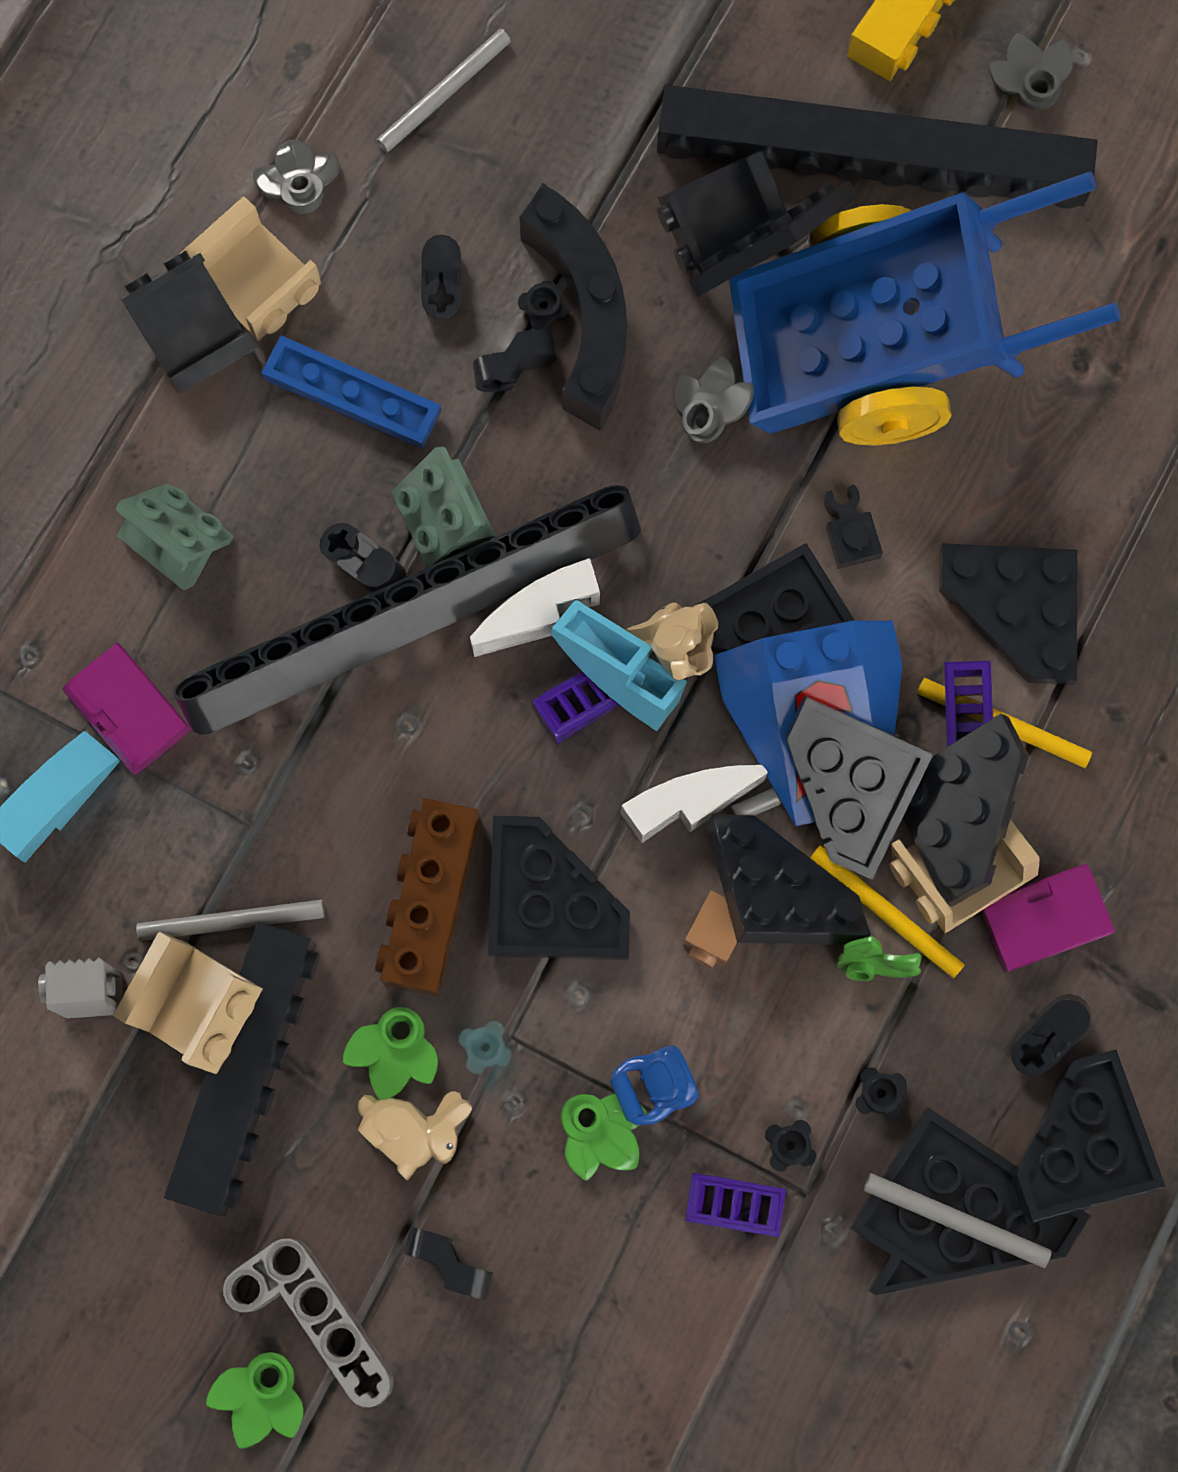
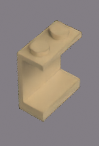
(254, 270)
(1014, 863)
(188, 1002)

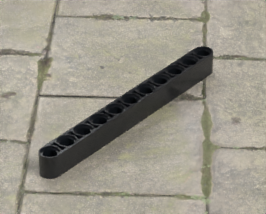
(406, 610)

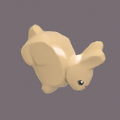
(680, 638)
(408, 1134)

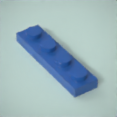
(351, 392)

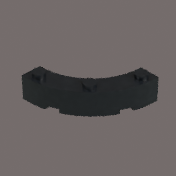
(580, 255)

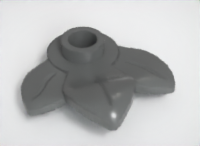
(1030, 67)
(297, 176)
(713, 396)

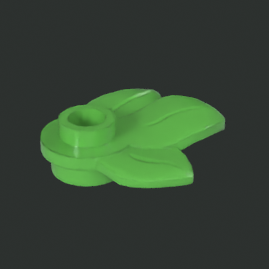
(866, 958)
(392, 1060)
(604, 1141)
(256, 1405)

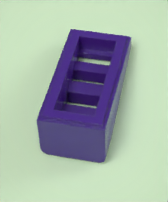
(967, 669)
(561, 731)
(696, 1196)

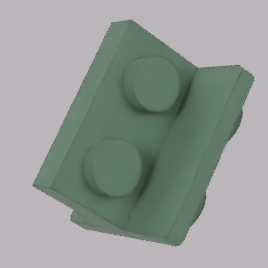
(441, 507)
(171, 532)

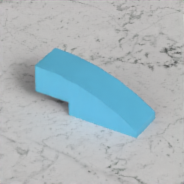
(618, 664)
(53, 794)

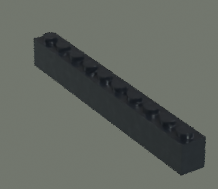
(870, 144)

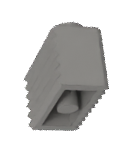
(81, 988)

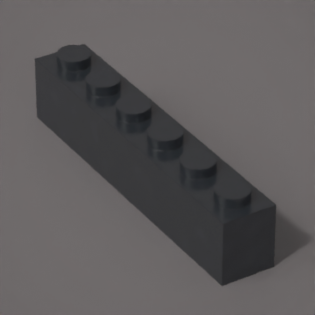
(235, 1097)

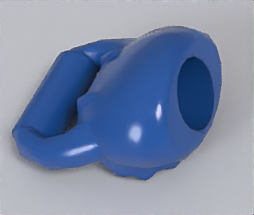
(665, 1079)

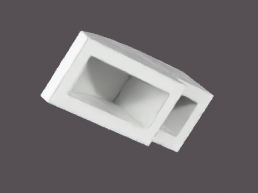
(536, 608)
(690, 798)

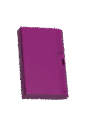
(126, 708)
(1047, 918)

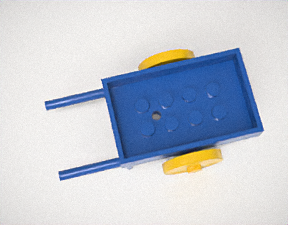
(840, 323)

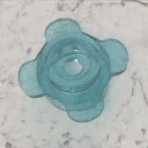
(473, 1040)

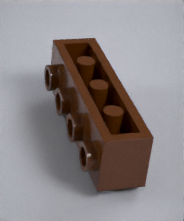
(429, 897)

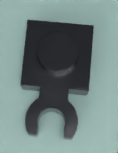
(851, 534)

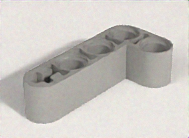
(318, 1327)

